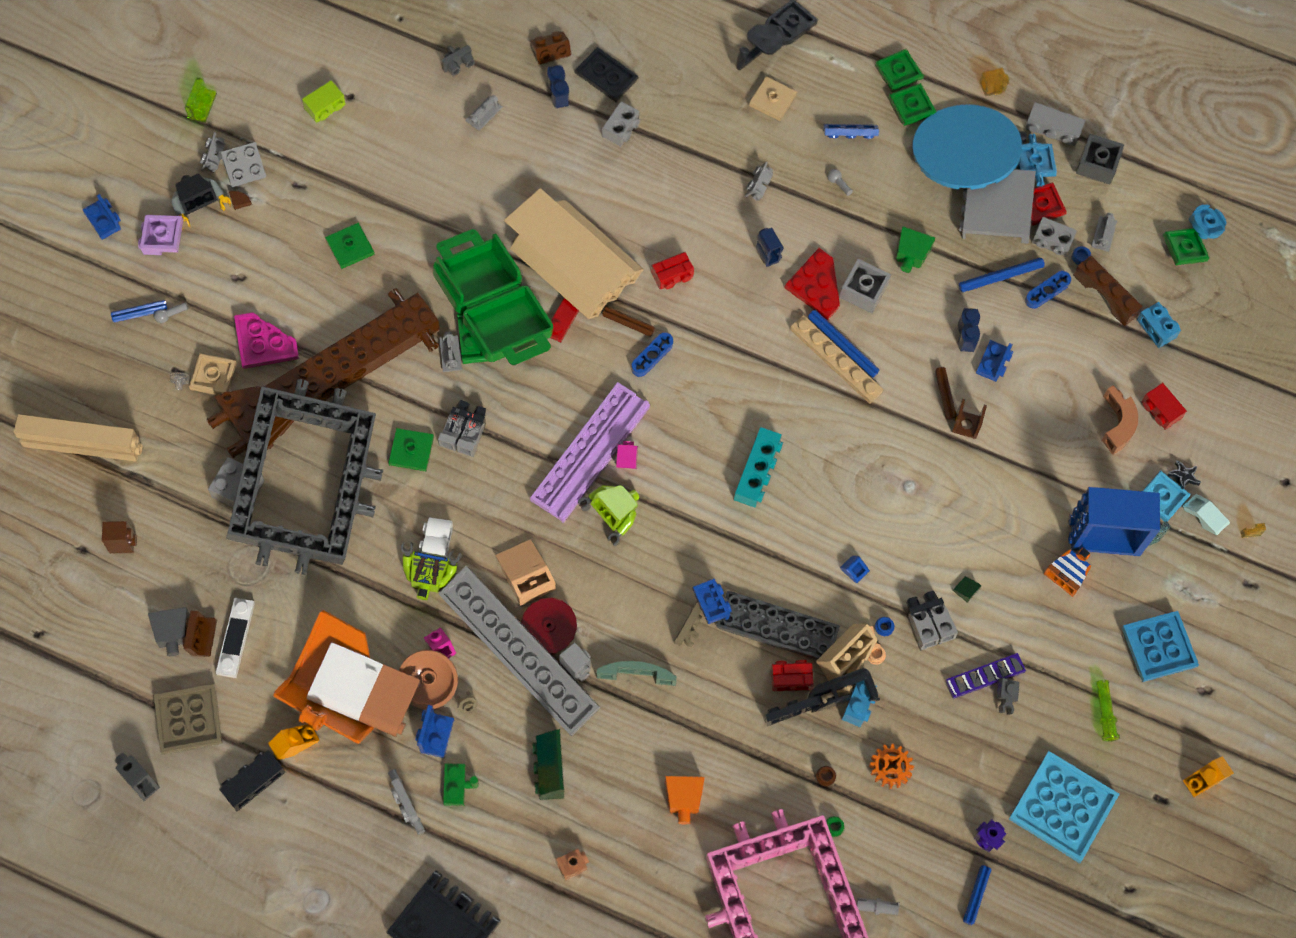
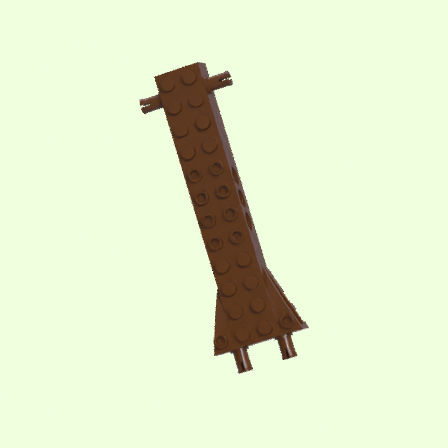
(336, 365)

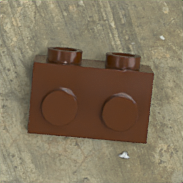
(551, 47)
(199, 634)

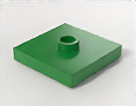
(899, 70)
(912, 104)
(349, 245)
(1186, 246)
(411, 449)

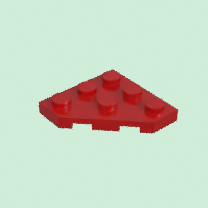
(817, 284)

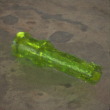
(1107, 720)

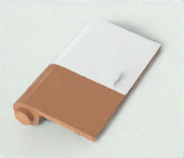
(363, 689)

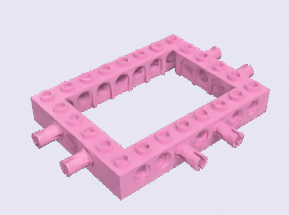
(782, 841)

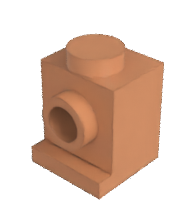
(568, 870)

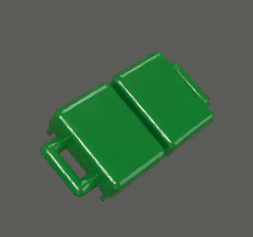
(489, 293)

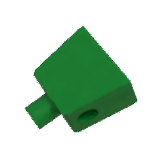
(913, 248)

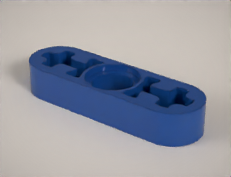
(1051, 282)
(653, 346)

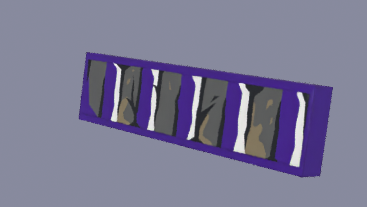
(985, 675)

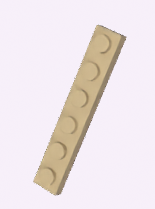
(836, 359)

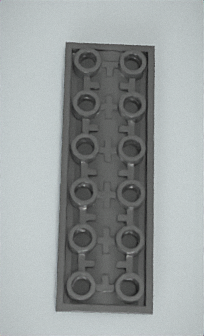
(778, 626)

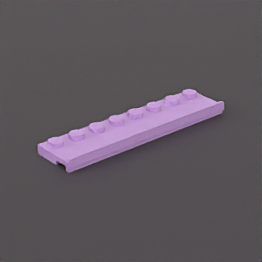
(590, 452)

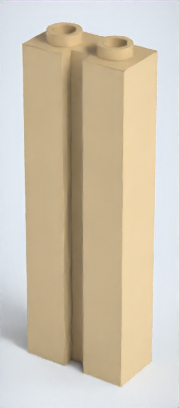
(78, 438)

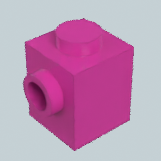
(627, 455)
(440, 642)

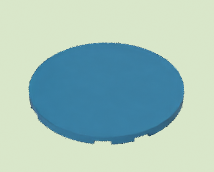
(967, 146)

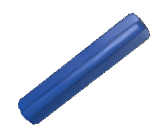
(138, 311)
(977, 895)

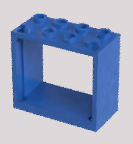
(1115, 521)

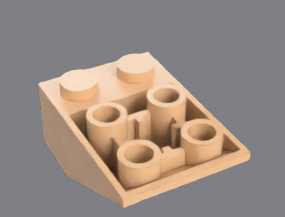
(526, 572)

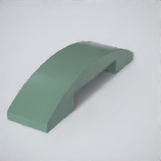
(610, 671)

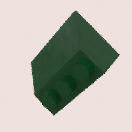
(549, 765)

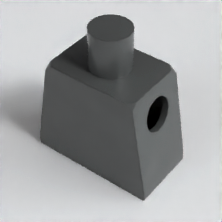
(169, 628)
(136, 776)

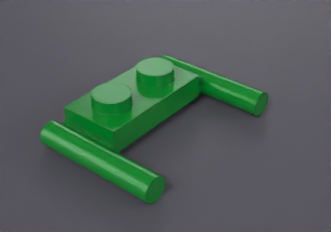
(469, 349)

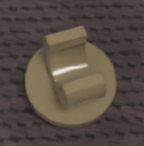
(466, 704)

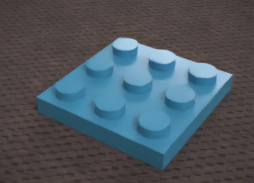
(1160, 646)

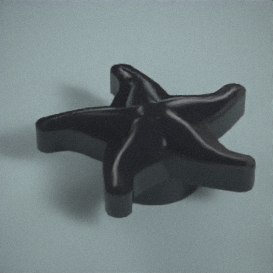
(1184, 475)

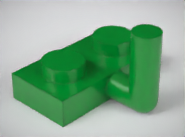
(455, 784)

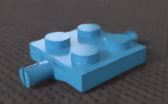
(1038, 158)

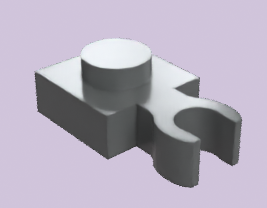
(1007, 691)

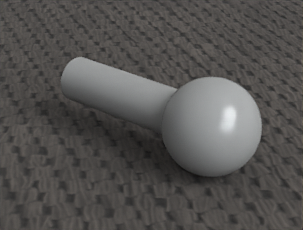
(835, 176)
(163, 315)

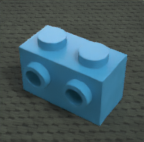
(1159, 324)
(858, 705)

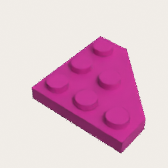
(262, 342)

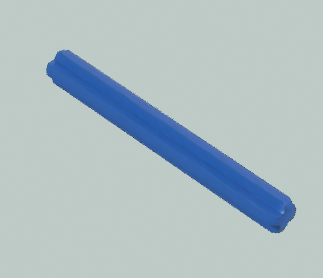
(1002, 274)
(843, 343)

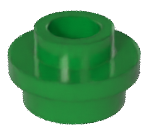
(840, 824)

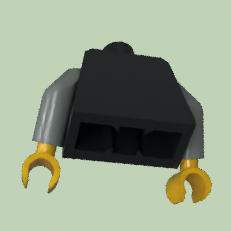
(195, 194)

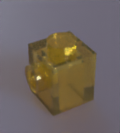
(994, 81)

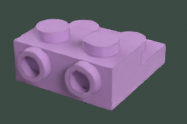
(160, 234)

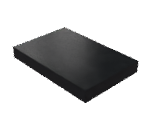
(606, 74)

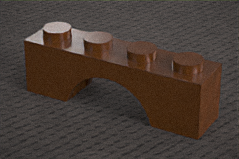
(1122, 303)

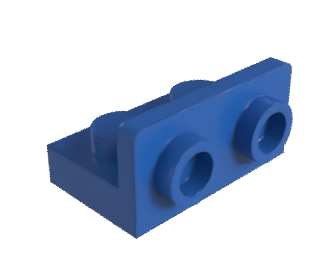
(102, 218)
(993, 360)
(711, 601)

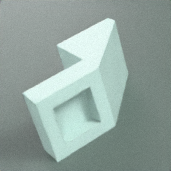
(1208, 514)

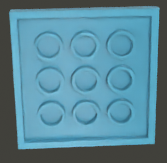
(1064, 806)

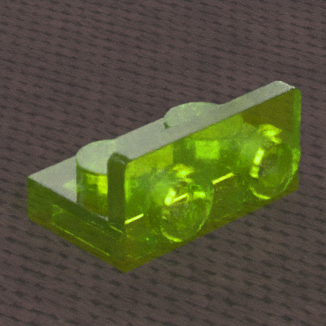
(200, 101)

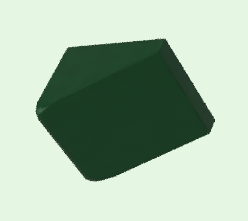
(967, 588)

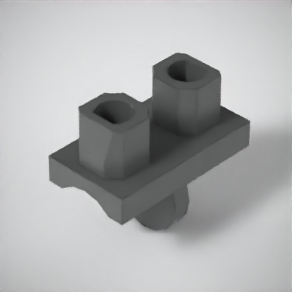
(455, 58)

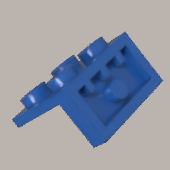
(435, 733)

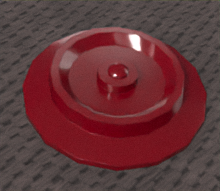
(551, 623)

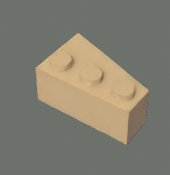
(848, 653)

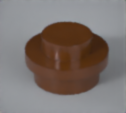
(826, 776)

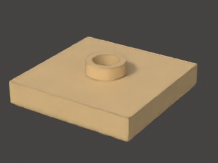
(773, 98)
(212, 374)

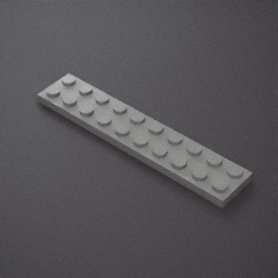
(519, 651)

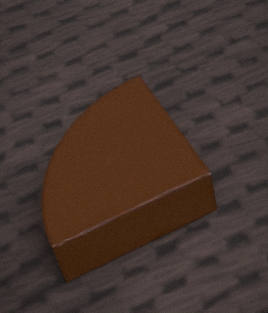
(239, 199)

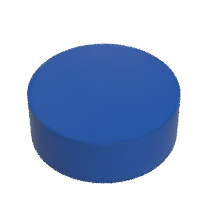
(1080, 254)

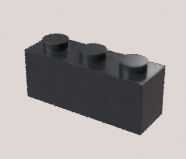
(251, 780)

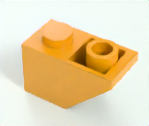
(293, 741)
(1208, 776)

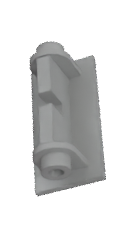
(484, 113)
(209, 158)
(755, 186)
(1104, 232)
(450, 352)

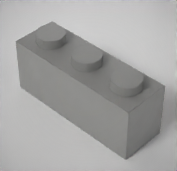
(1055, 124)

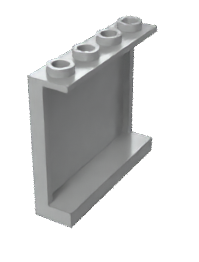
(1000, 207)

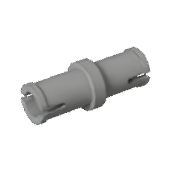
(878, 906)

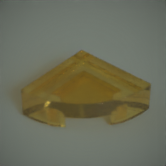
(1257, 531)

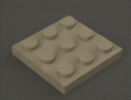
(188, 719)

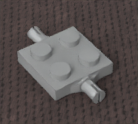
(401, 797)

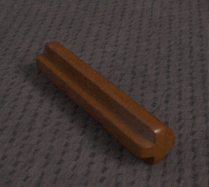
(628, 321)
(945, 393)

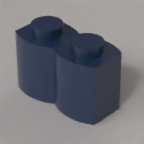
(558, 86)
(769, 246)
(969, 330)

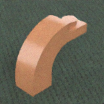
(1127, 420)

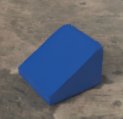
(855, 568)

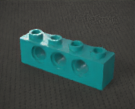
(765, 440)

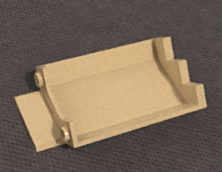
(571, 253)

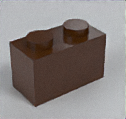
(118, 537)

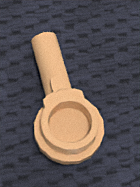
(877, 654)

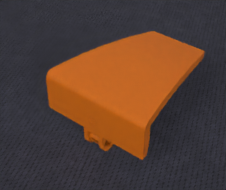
(296, 687)

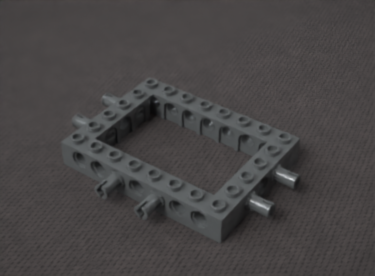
(318, 413)

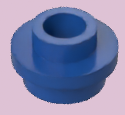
(884, 621)

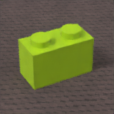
(324, 101)

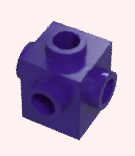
(986, 841)

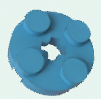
(1206, 230)

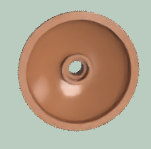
(435, 690)

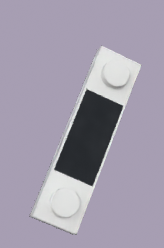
(235, 638)

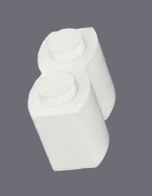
(437, 537)

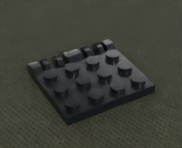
(437, 917)

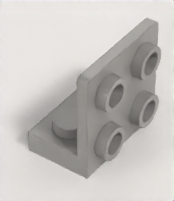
(242, 164)

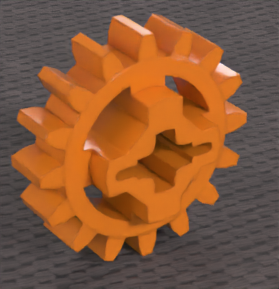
(885, 760)

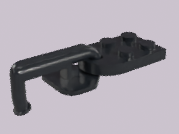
(779, 30)
(815, 702)

